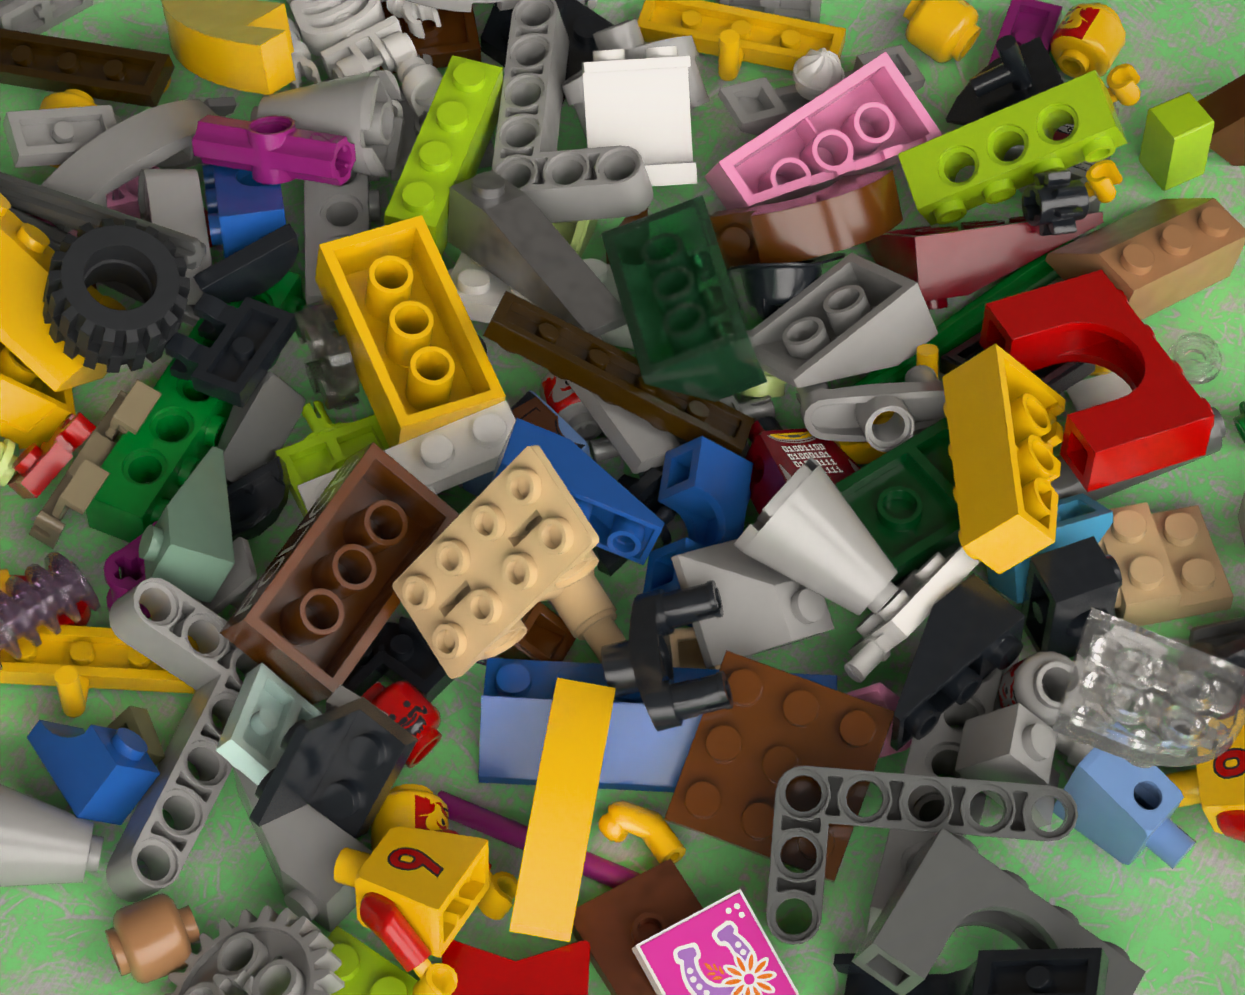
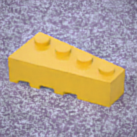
(1003, 457)

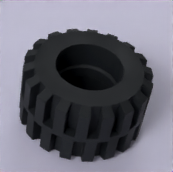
(125, 257)

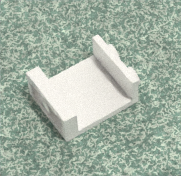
(642, 108)

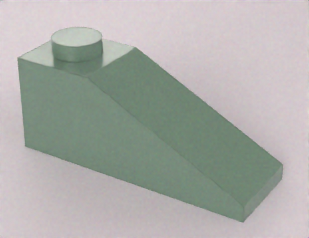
(194, 533)

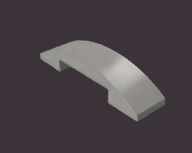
(759, 106)
(126, 149)

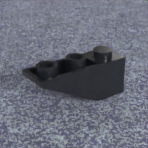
(961, 644)

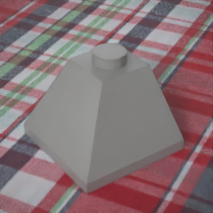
(758, 604)

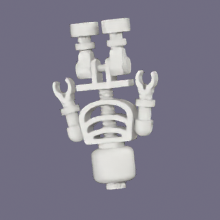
(358, 39)

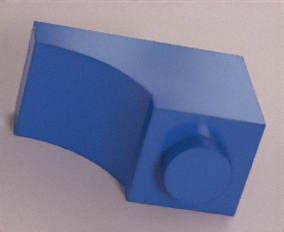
(96, 770)

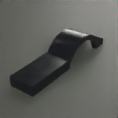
(1000, 973)

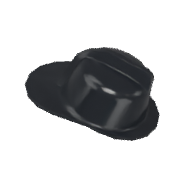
(774, 284)

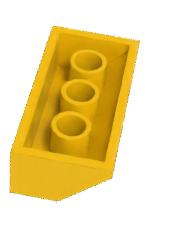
(23, 279)

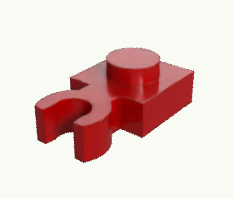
(41, 464)

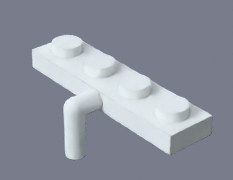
(444, 454)

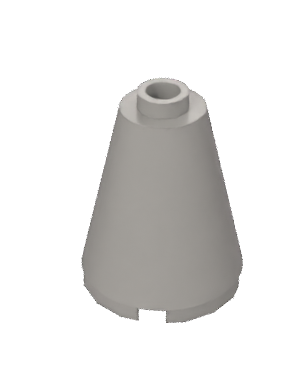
(347, 107)
(820, 543)
(43, 842)

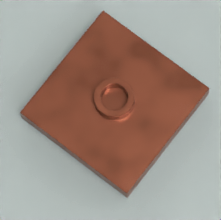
(629, 916)

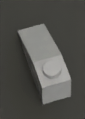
(303, 858)

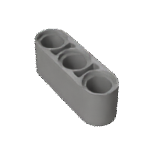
(175, 202)

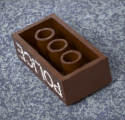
(336, 574)

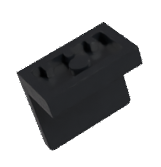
(337, 765)

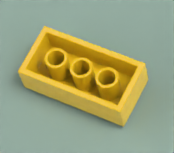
(406, 329)

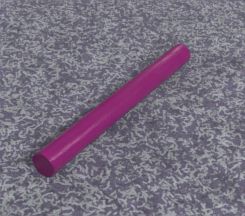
(515, 835)

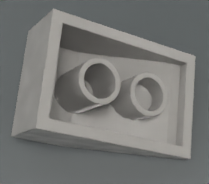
(845, 325)

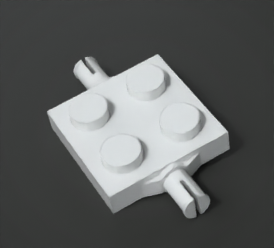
(906, 610)

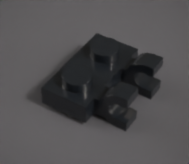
(243, 348)

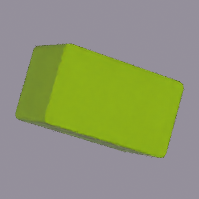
(1176, 141)

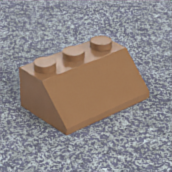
(1158, 252)

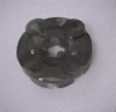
(332, 365)

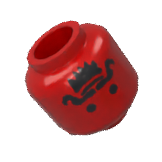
(410, 711)

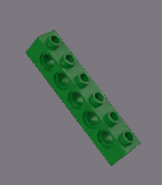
(170, 440)

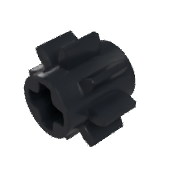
(1055, 202)

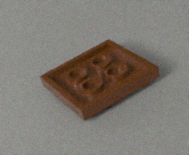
(746, 750)

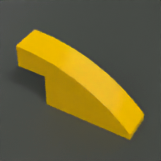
(233, 42)
(562, 810)

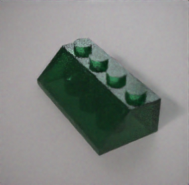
(683, 303)

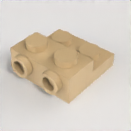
(1165, 565)

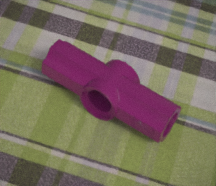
(274, 149)

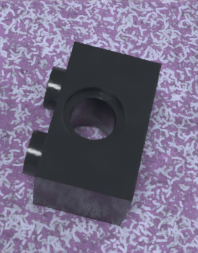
(1062, 592)

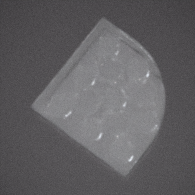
(1149, 696)

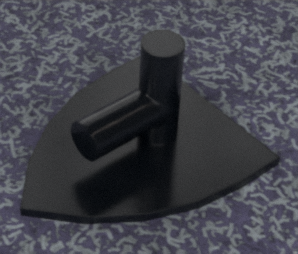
(1006, 80)

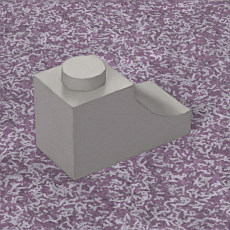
(1010, 748)

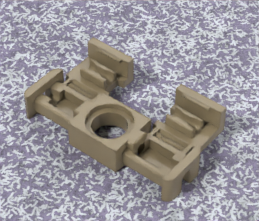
(84, 475)

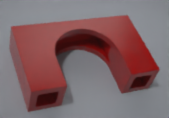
(1094, 324)

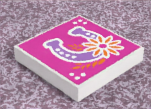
(715, 954)

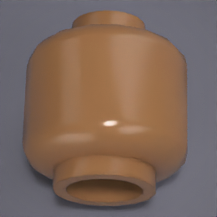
(152, 938)

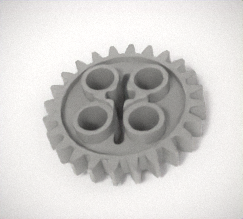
(262, 958)

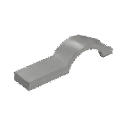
(56, 134)

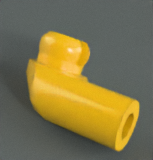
(644, 823)

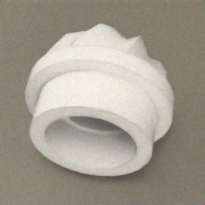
(817, 73)

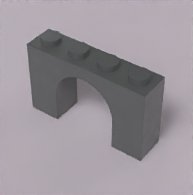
(957, 888)

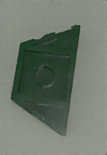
(908, 499)

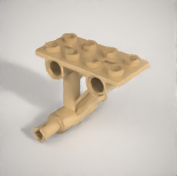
(501, 558)

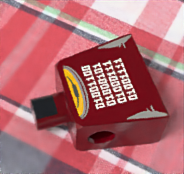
(782, 452)

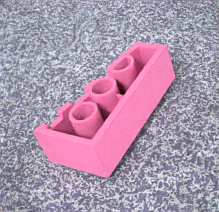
(838, 134)

